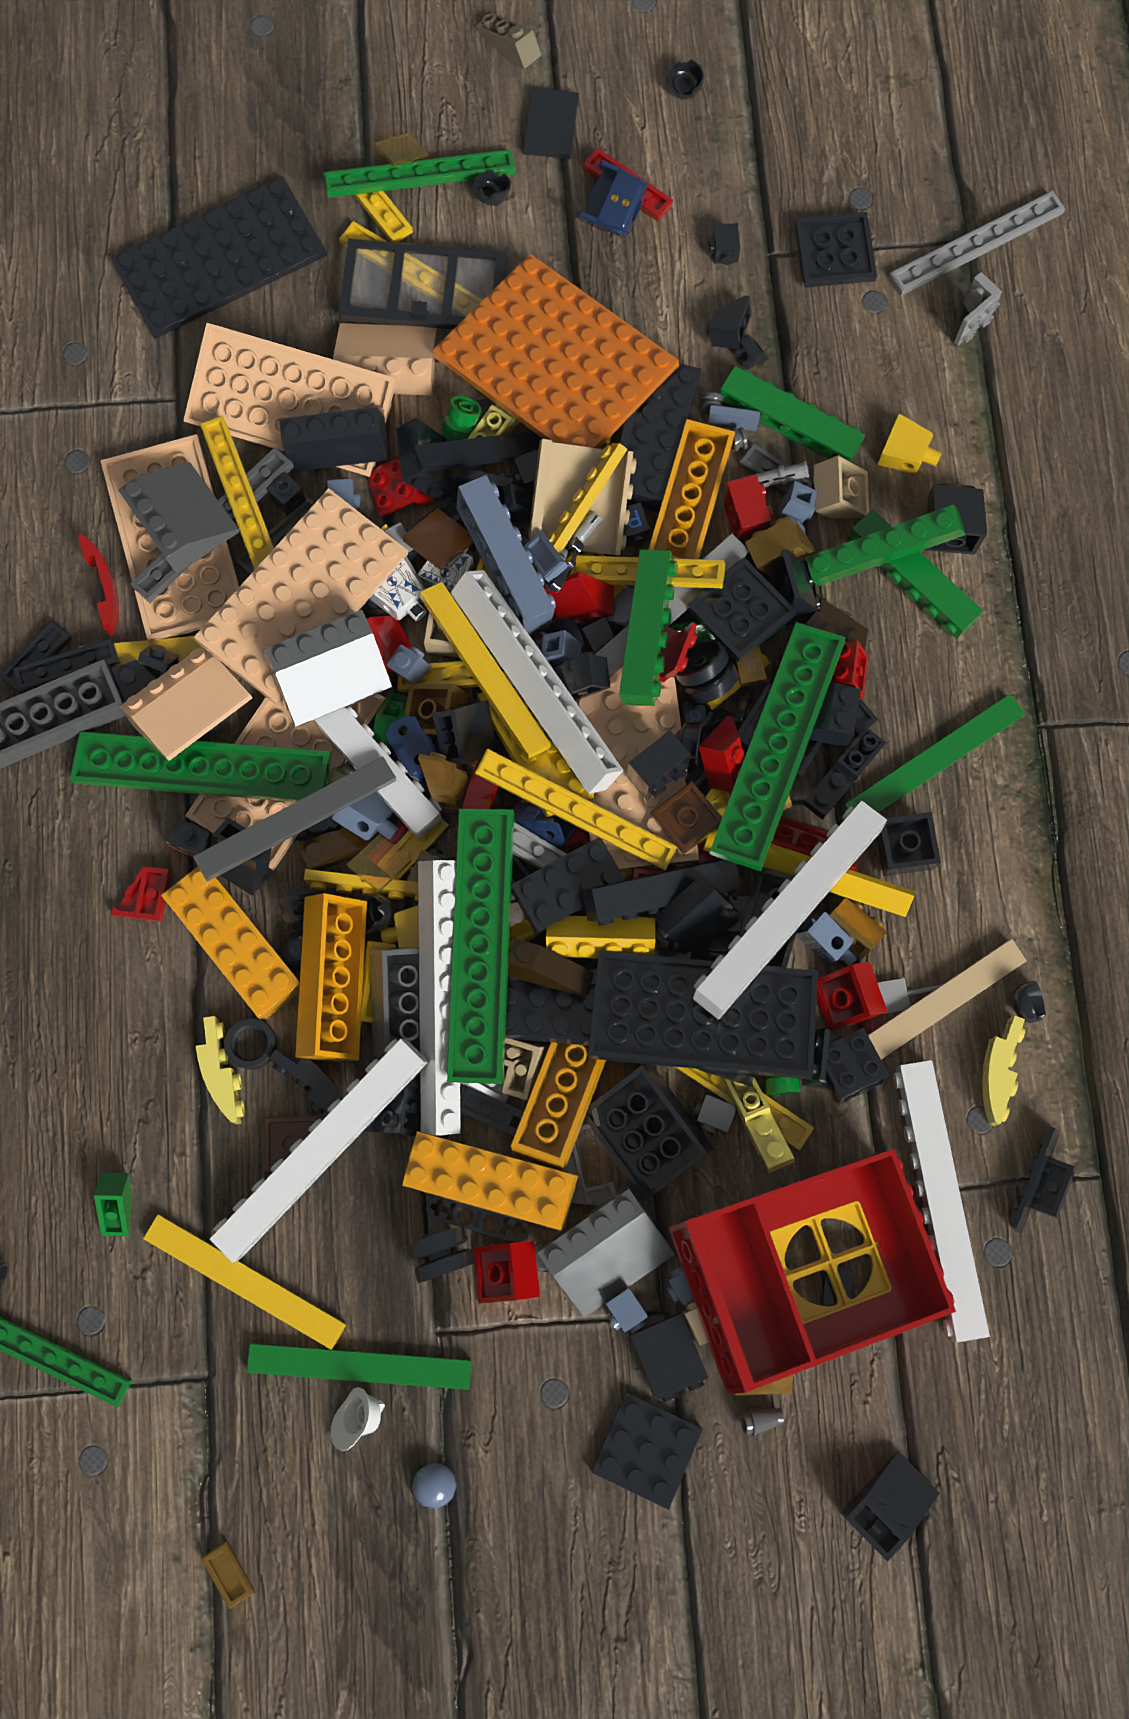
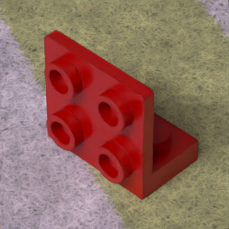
(391, 492)
(676, 650)
(852, 666)

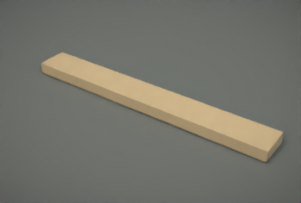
(946, 998)

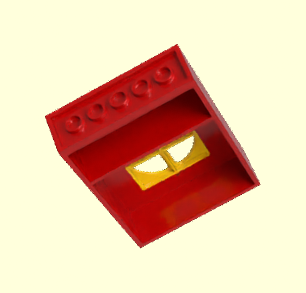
(748, 1295)

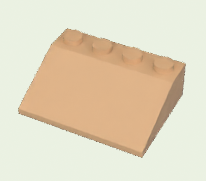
(391, 351)
(185, 702)

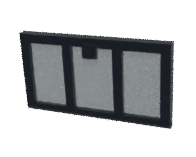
(416, 283)

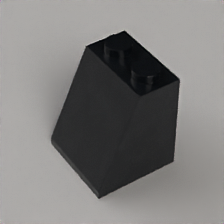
(972, 512)

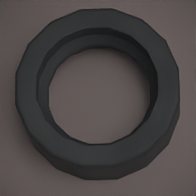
(236, 1029)

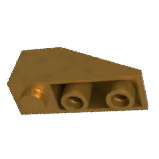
(444, 780)

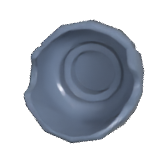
(434, 1485)

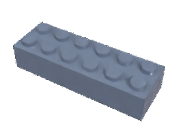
(504, 555)

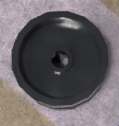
(707, 672)
(439, 1250)

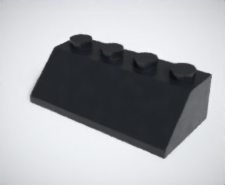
(335, 438)

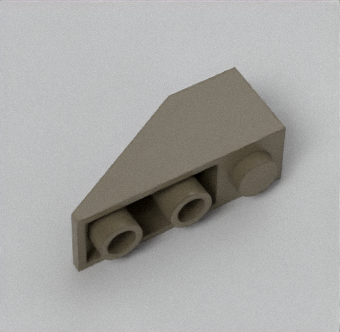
(510, 39)

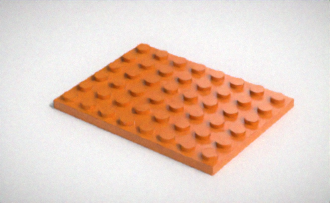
(555, 357)

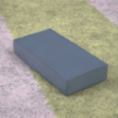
(733, 417)
(546, 556)

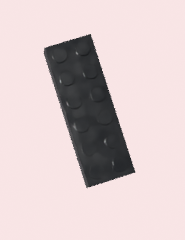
(658, 435)

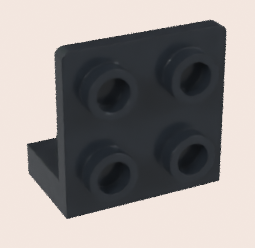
(821, 1044)
(854, 1066)
(401, 1114)

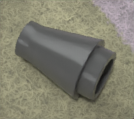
(760, 1420)

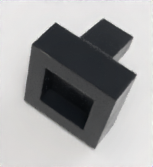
(755, 353)

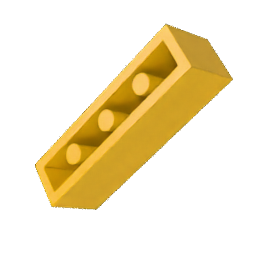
(584, 939)

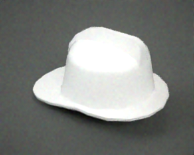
(356, 1417)

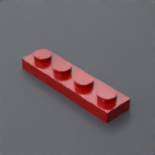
(655, 202)

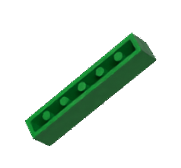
(791, 416)
(886, 545)
(924, 583)
(647, 628)

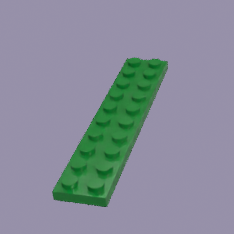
(777, 747)
(200, 768)
(480, 946)

